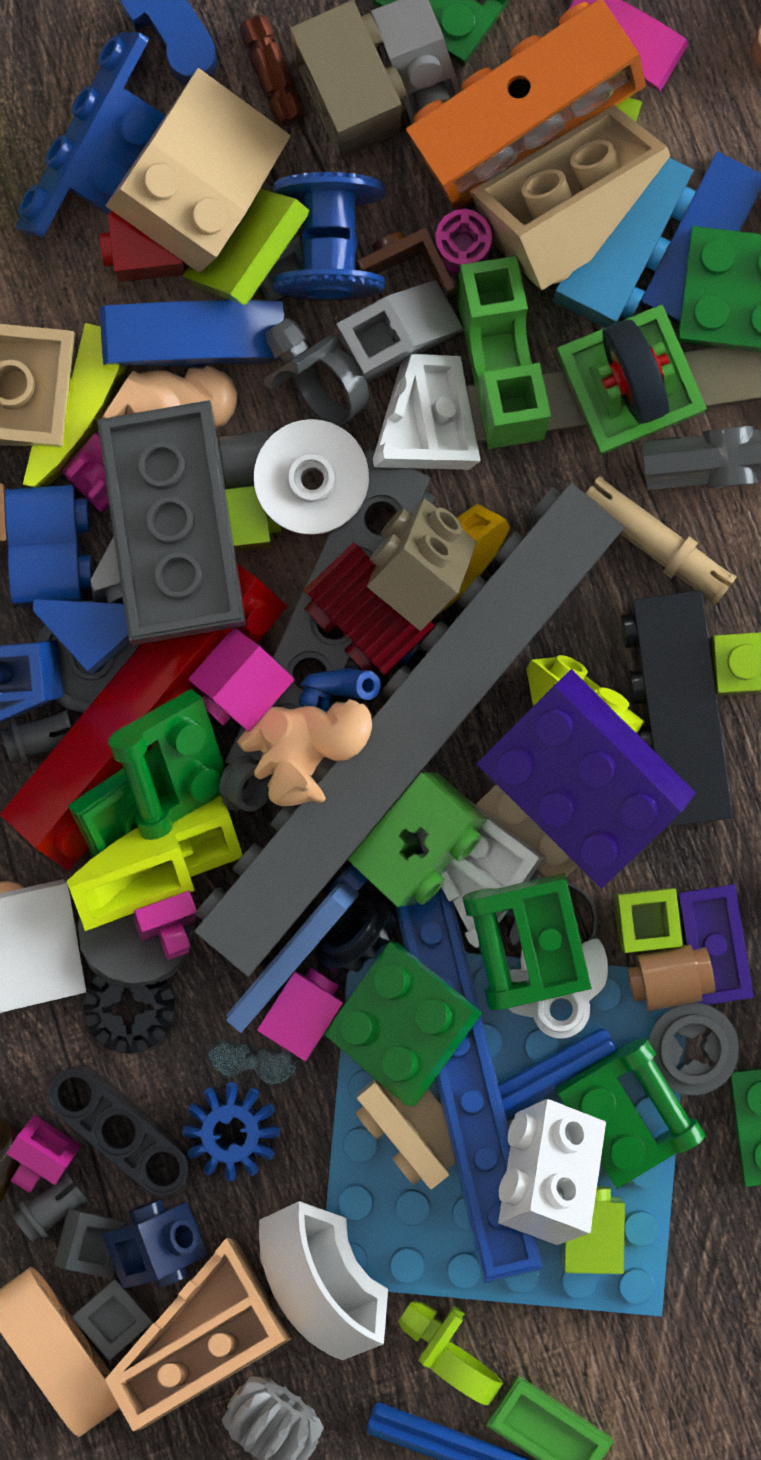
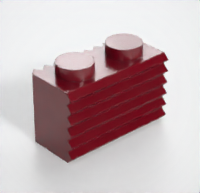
(373, 627)

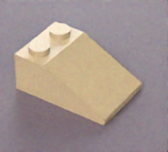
(199, 171)
(570, 195)
(34, 384)

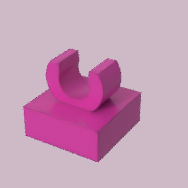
(88, 473)
(167, 921)
(42, 1153)

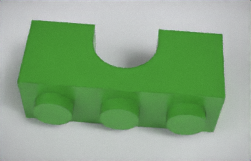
(494, 328)

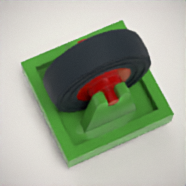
(631, 380)

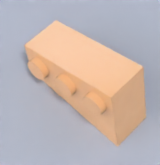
(200, 1340)

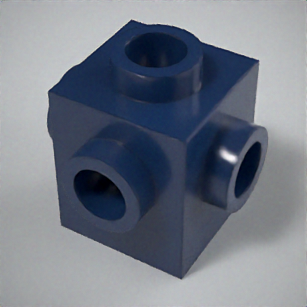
(155, 1245)

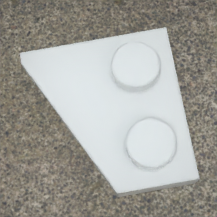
(428, 417)
(496, 862)

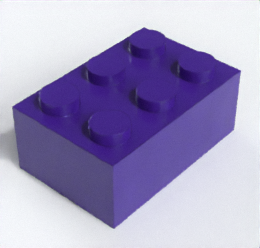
(586, 779)

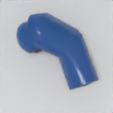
(341, 682)

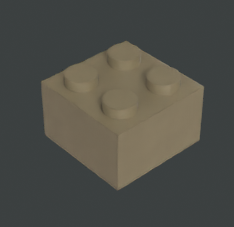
(346, 78)

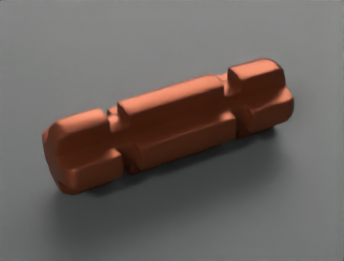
(272, 70)

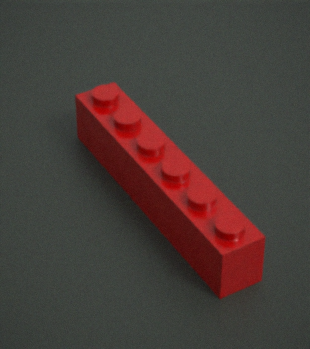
(83, 756)

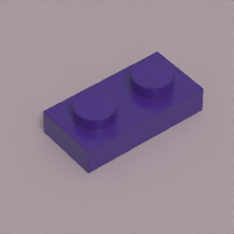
(714, 921)

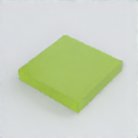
(251, 248)

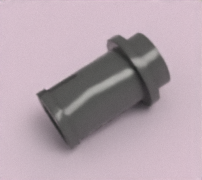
(34, 737)
(49, 1207)

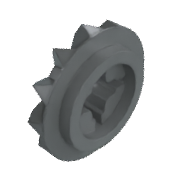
(719, 1046)

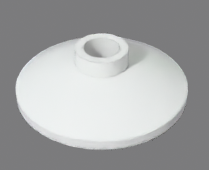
(307, 447)

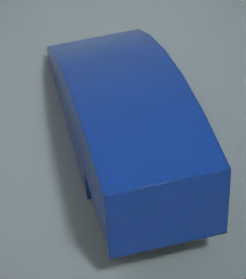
(188, 333)

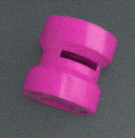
(462, 247)

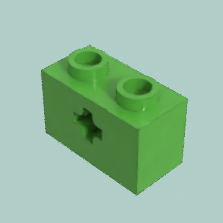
(389, 851)

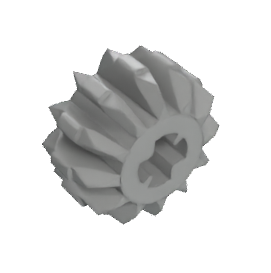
(272, 1421)

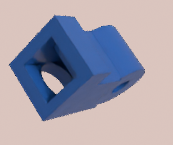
(179, 31)

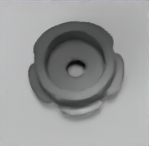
(241, 787)

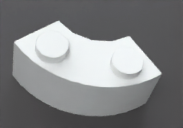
(321, 1281)

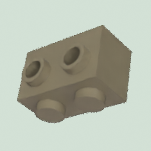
(421, 562)

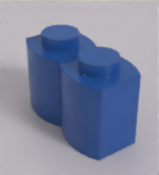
(46, 544)

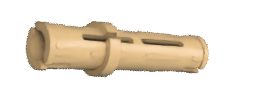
(663, 544)

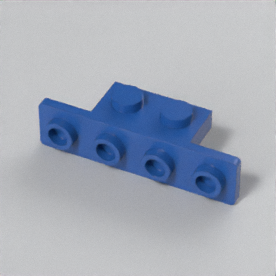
(100, 141)

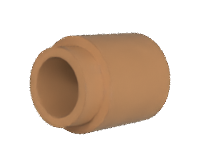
(671, 977)

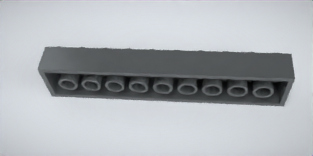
(410, 728)

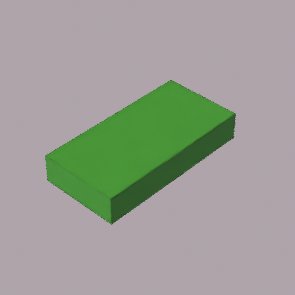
(545, 1425)

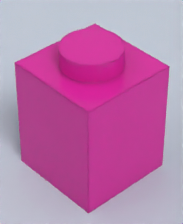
(240, 681)
(302, 1012)

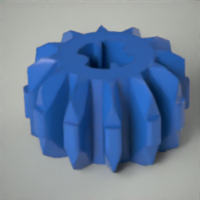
(238, 1149)

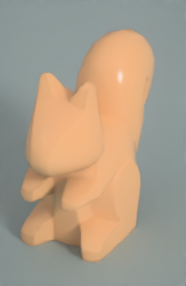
(164, 389)
(297, 742)

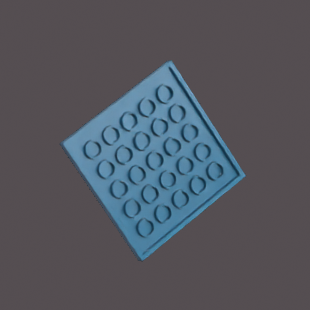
(423, 1237)

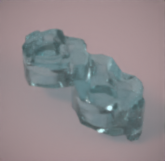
(268, 1065)

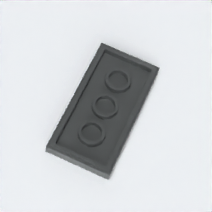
(171, 523)

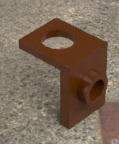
(398, 248)

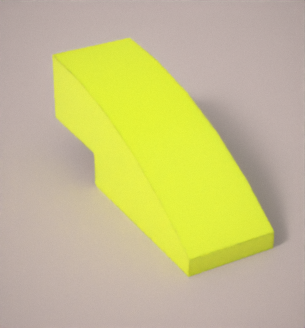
(89, 397)
(146, 871)

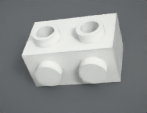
(551, 1172)

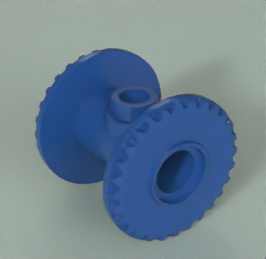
(329, 236)

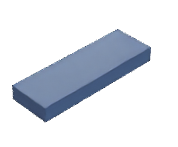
(291, 956)

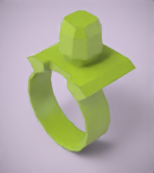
(446, 1358)

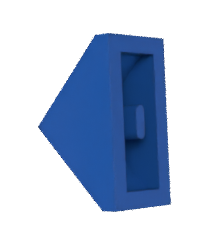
(87, 629)

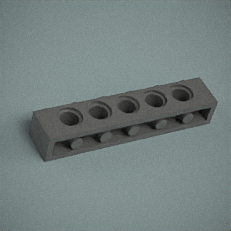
(302, 640)

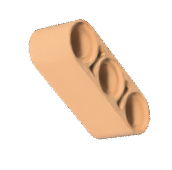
(55, 1352)

